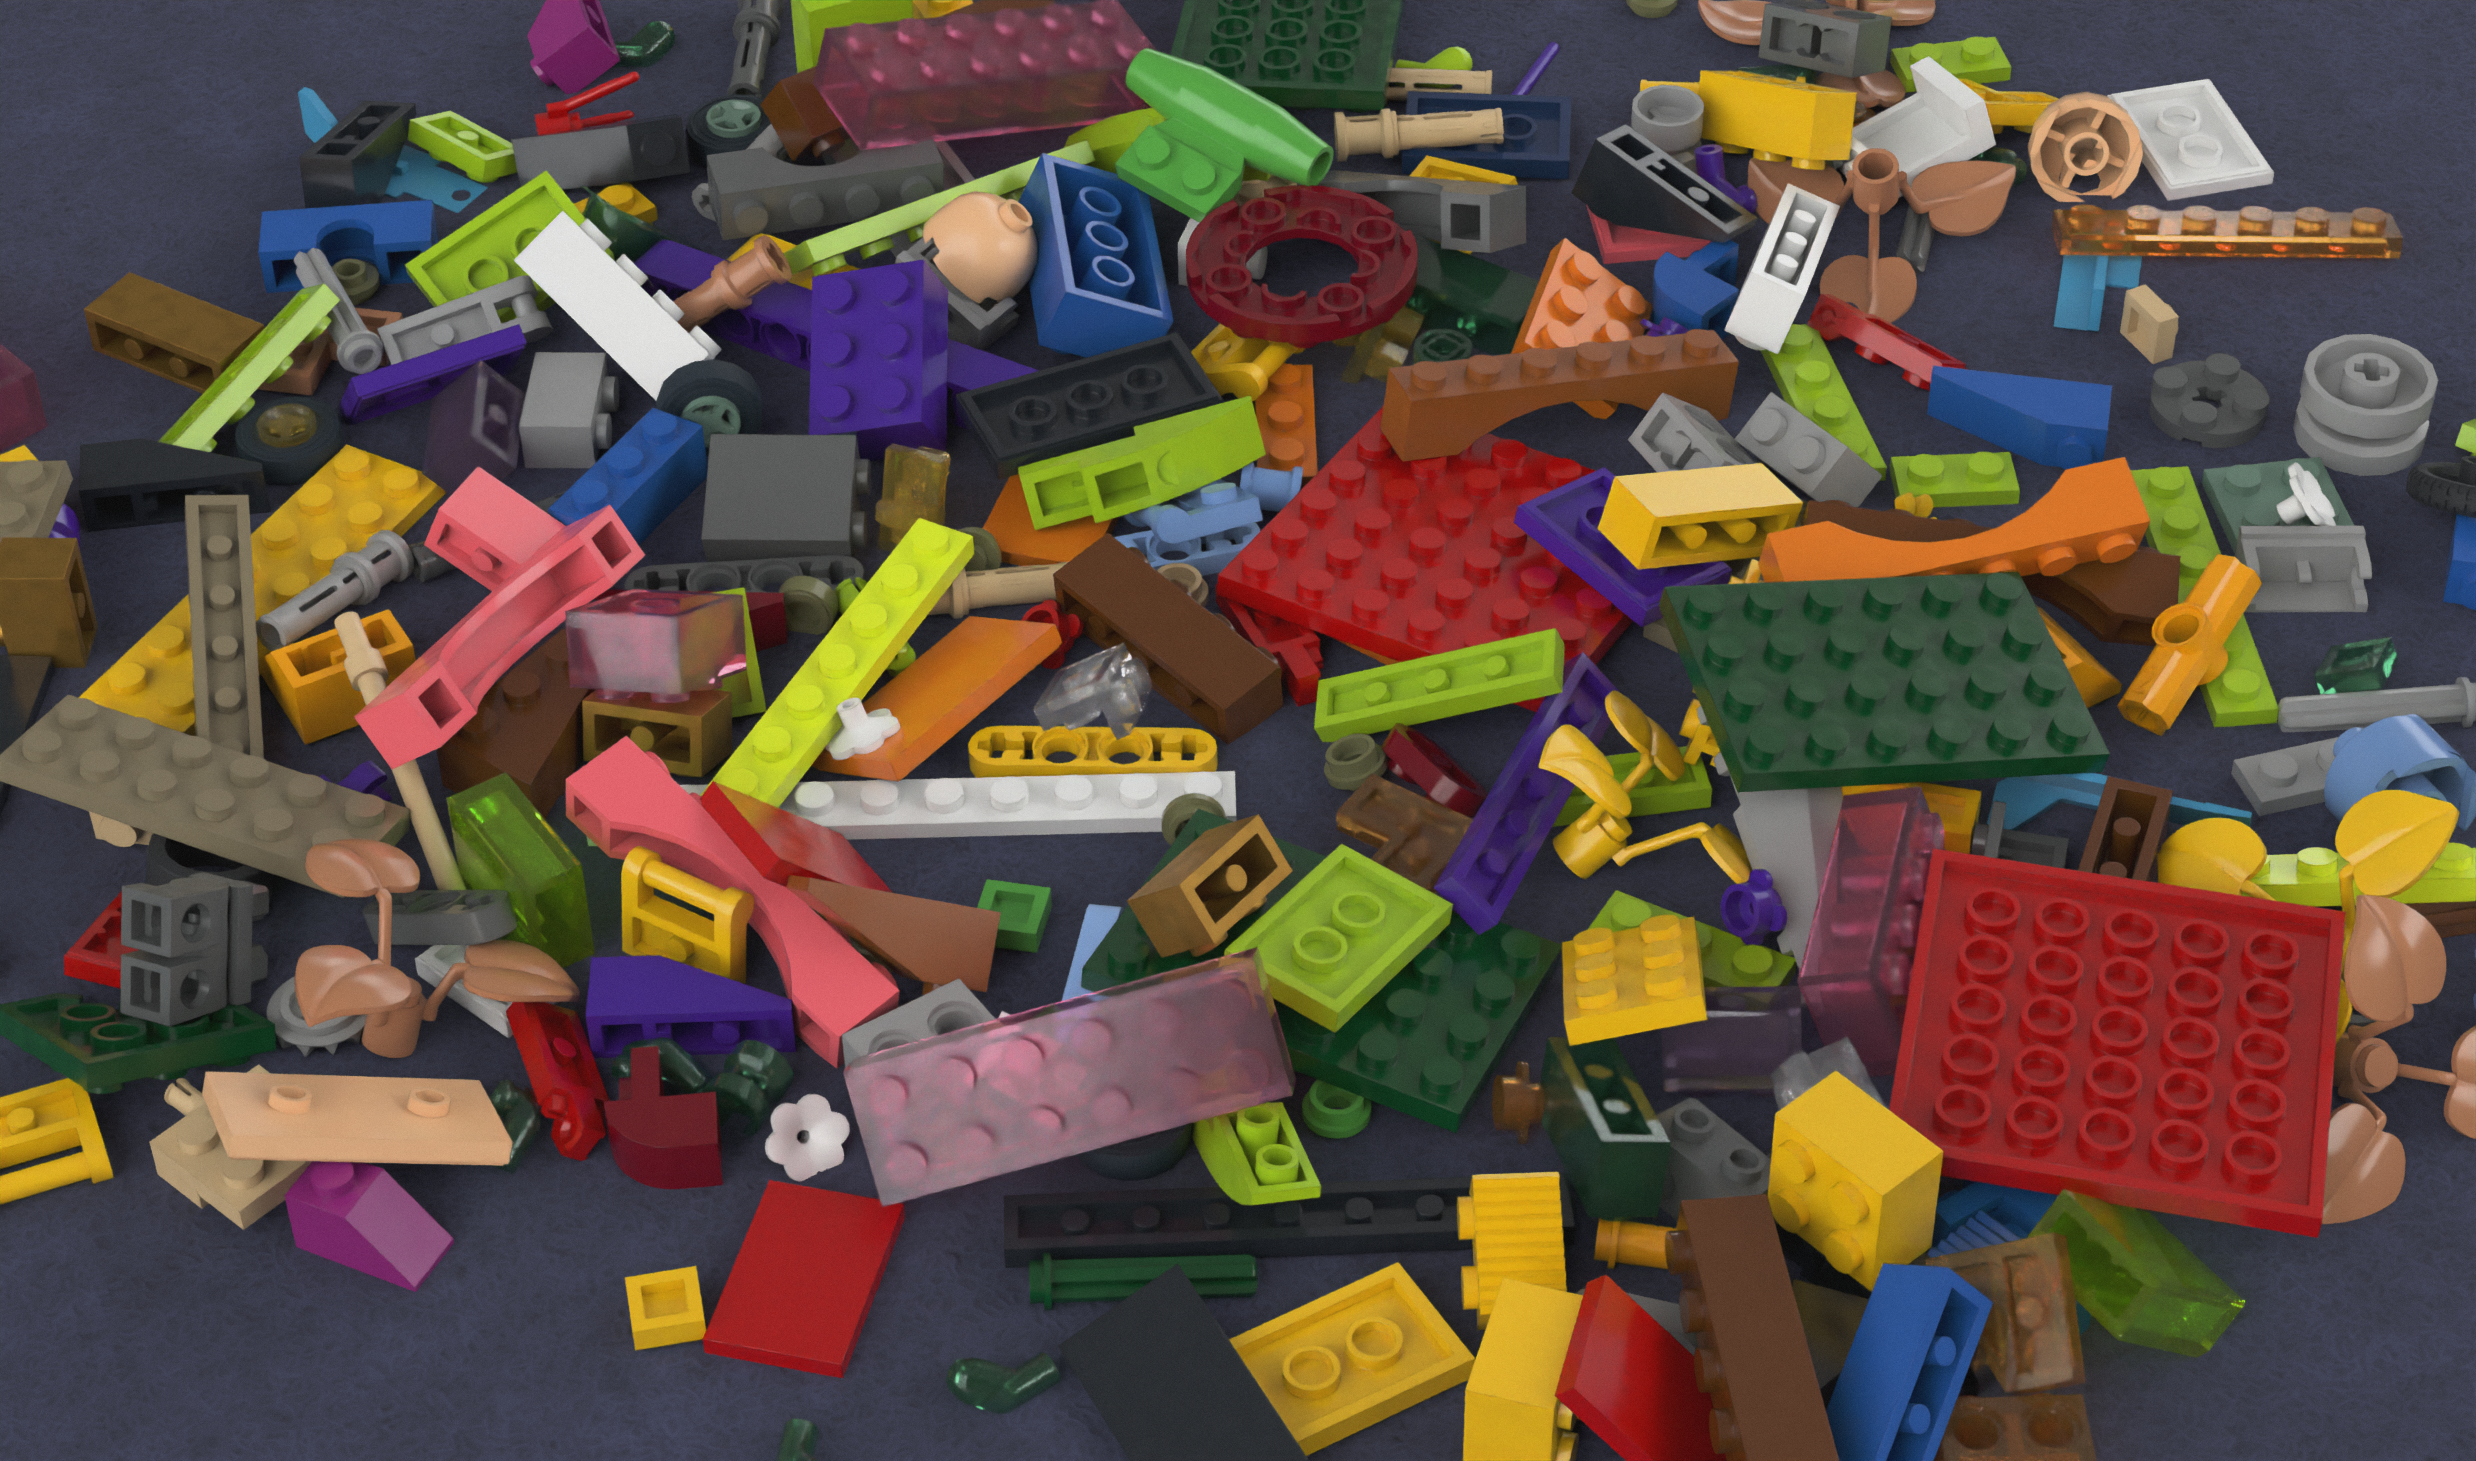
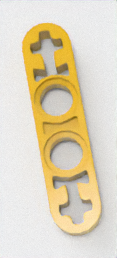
(1093, 749)

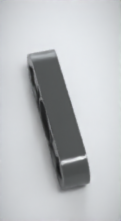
(445, 917)

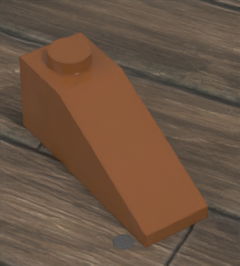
(909, 933)

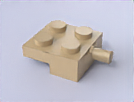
(197, 1164)

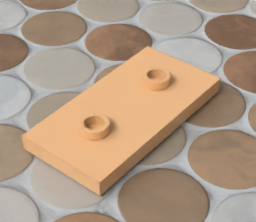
(355, 1119)

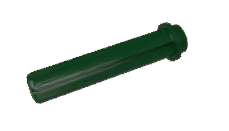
(1121, 1277)

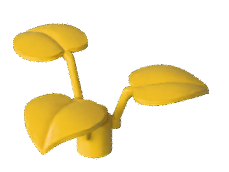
(1603, 828)
(2384, 836)

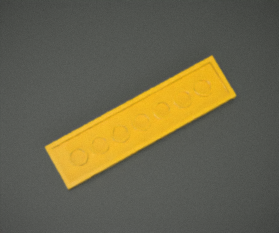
(290, 552)

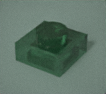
(2356, 666)

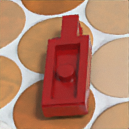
(1879, 340)
(1291, 644)
(561, 1074)

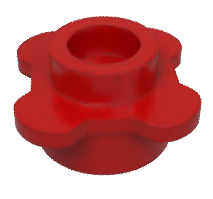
(1068, 626)

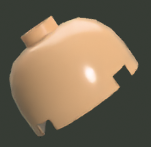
(2084, 137)
(984, 245)

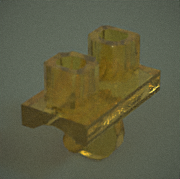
(1381, 346)
(911, 490)

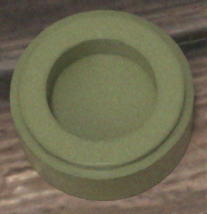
(809, 604)

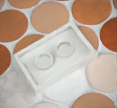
(2193, 140)

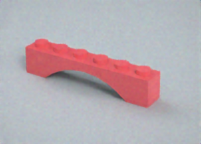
(454, 674)
(632, 801)

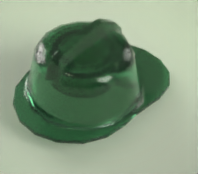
(626, 232)

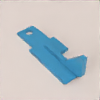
(415, 170)
(2084, 286)
(2034, 795)

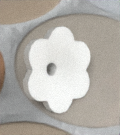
(2306, 500)
(861, 731)
(820, 1138)

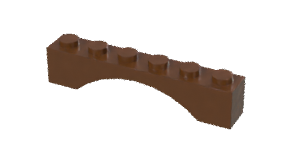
(2108, 599)

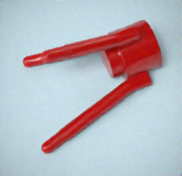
(559, 119)

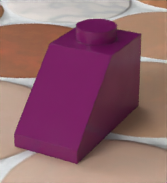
(571, 44)
(365, 1222)

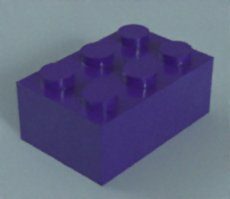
(880, 357)

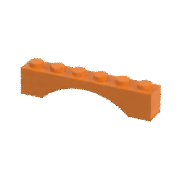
(2082, 519)

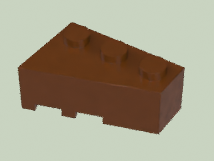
(524, 728)

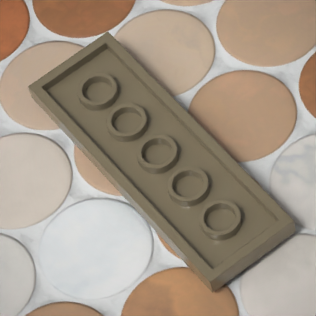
(192, 789)

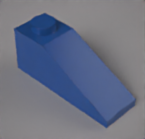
(2031, 416)

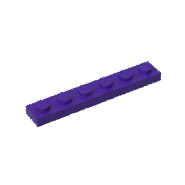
(1522, 802)

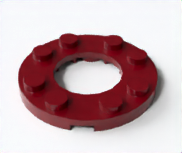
(1353, 221)

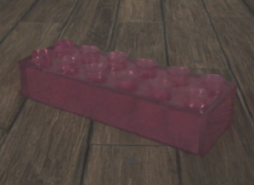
(980, 73)
(1070, 1077)

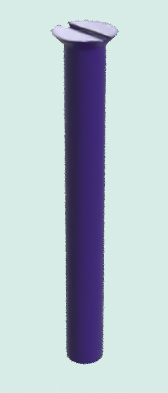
(1537, 69)

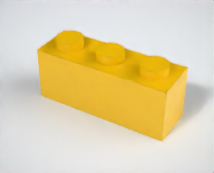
(1777, 118)
(1696, 514)

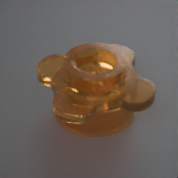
(1517, 1102)

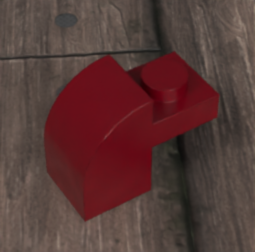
(663, 1137)

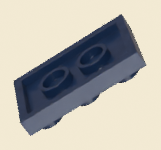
(1533, 126)

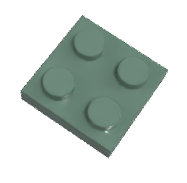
(2251, 492)

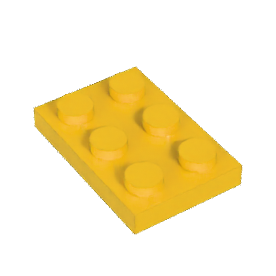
(1632, 979)
(1354, 1357)

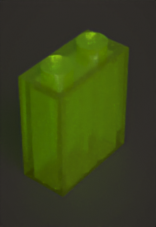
(512, 848)
(2139, 1276)

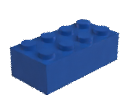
(1097, 261)

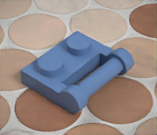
(1199, 513)

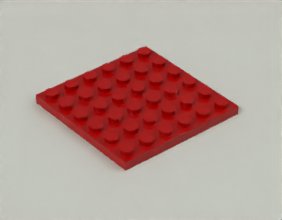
(1422, 554)
(2123, 1040)

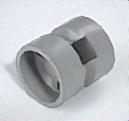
(1670, 120)

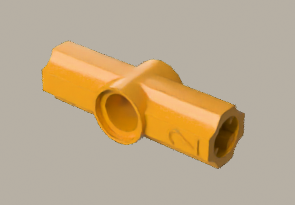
(2189, 644)

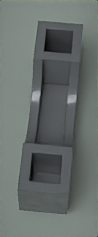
(766, 195)
(1445, 210)

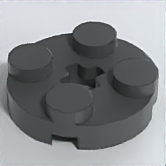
(2180, 414)

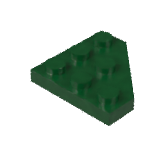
(107, 1048)

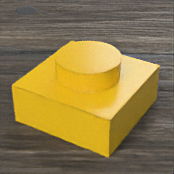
(665, 1308)

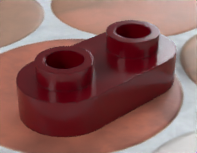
(1428, 765)

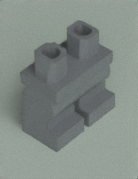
(190, 947)

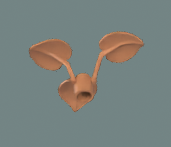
(1742, 24)
(1958, 196)
(2388, 966)
(345, 982)

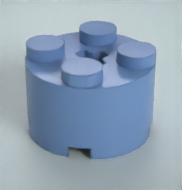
(2399, 756)

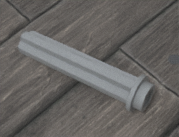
(357, 348)
(2364, 708)

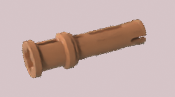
(735, 283)

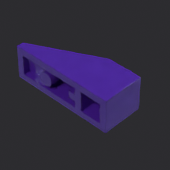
(696, 1008)

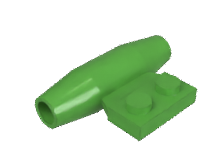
(1210, 136)

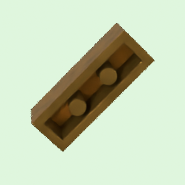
(167, 331)

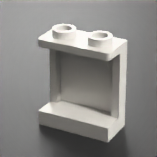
(1928, 128)

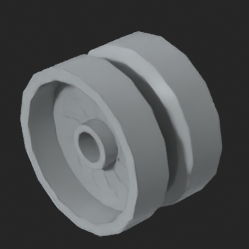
(2365, 404)

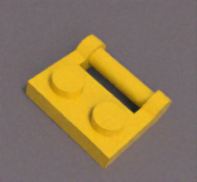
(1240, 363)
(671, 931)
(45, 1123)

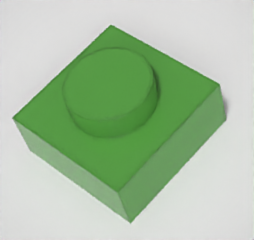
(1022, 915)

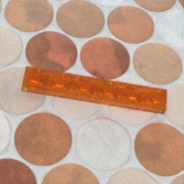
(2213, 233)

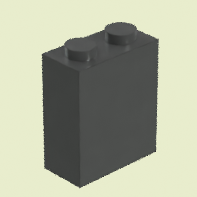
(784, 496)

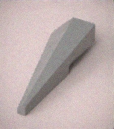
(1792, 840)

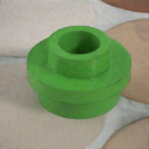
(1335, 1122)

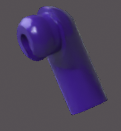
(1711, 168)

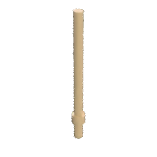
(368, 674)

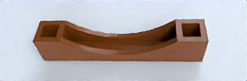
(1451, 404)

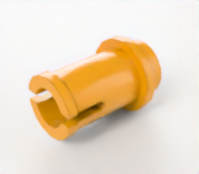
(1631, 1244)

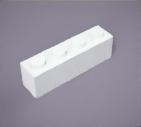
(1782, 270)
(611, 304)

